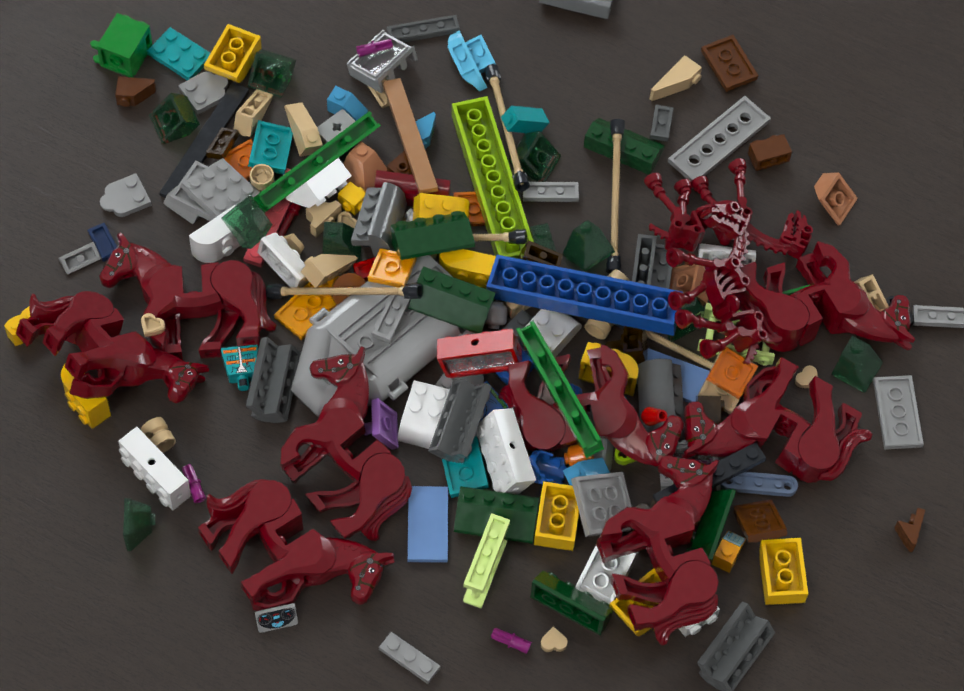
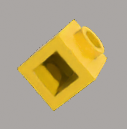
(351, 198)

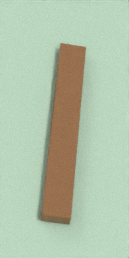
(410, 136)

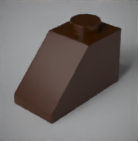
(133, 90)

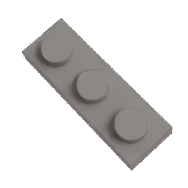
(552, 192)
(938, 316)
(390, 318)
(409, 657)

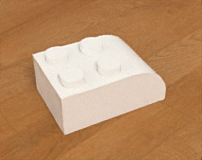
(213, 240)
(555, 328)
(422, 414)

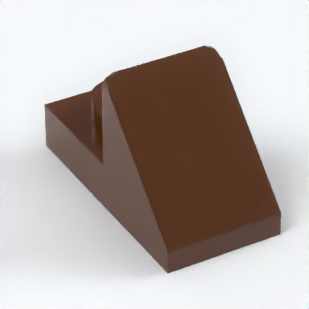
(910, 531)

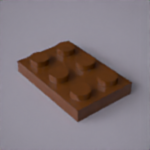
(729, 63)
(760, 521)

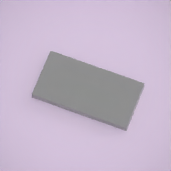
(898, 412)

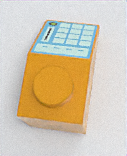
(728, 551)

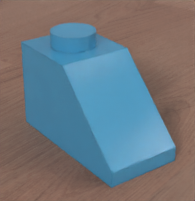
(345, 100)
(426, 128)
(586, 468)

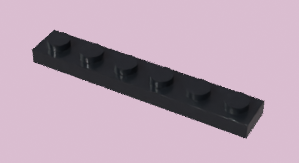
(727, 468)

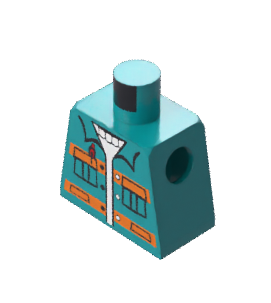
(240, 364)

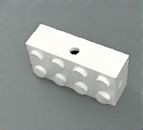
(505, 452)
(154, 469)

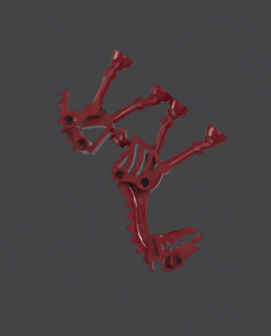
(792, 241)
(722, 284)

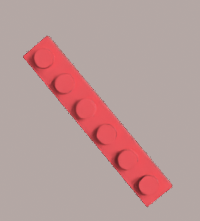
(276, 216)

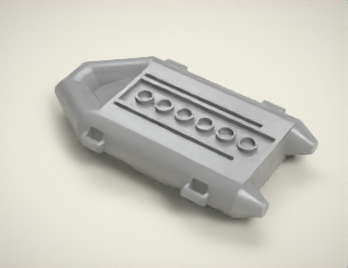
(386, 364)

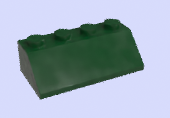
(635, 150)
(432, 235)
(453, 300)
(476, 506)
(712, 522)
(571, 602)

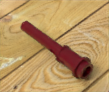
(293, 210)

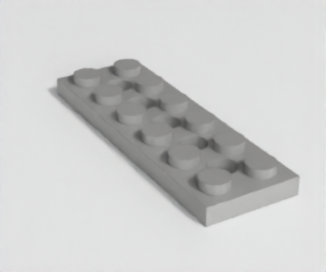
(718, 128)

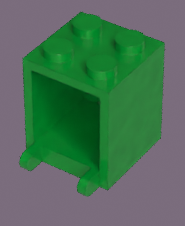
(123, 45)

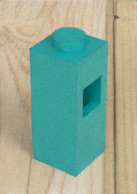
(524, 119)

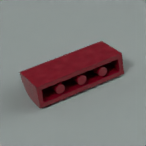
(407, 184)

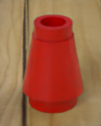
(651, 416)

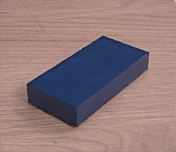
(103, 240)

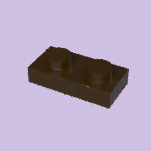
(222, 143)

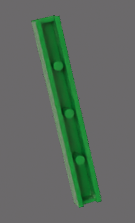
(316, 162)
(560, 390)

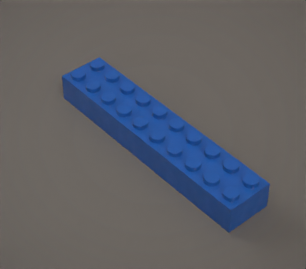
(582, 294)

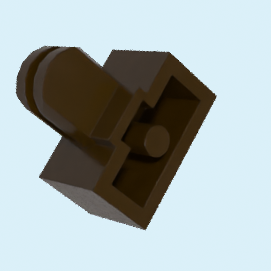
(633, 343)

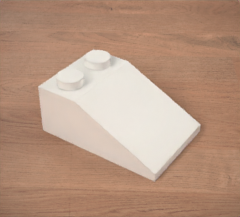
(597, 575)

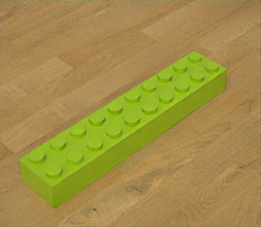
(490, 172)

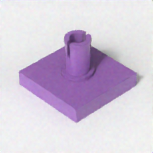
(383, 424)

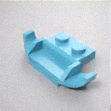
(470, 58)

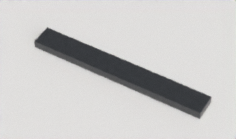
(197, 151)

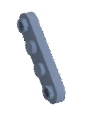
(762, 484)

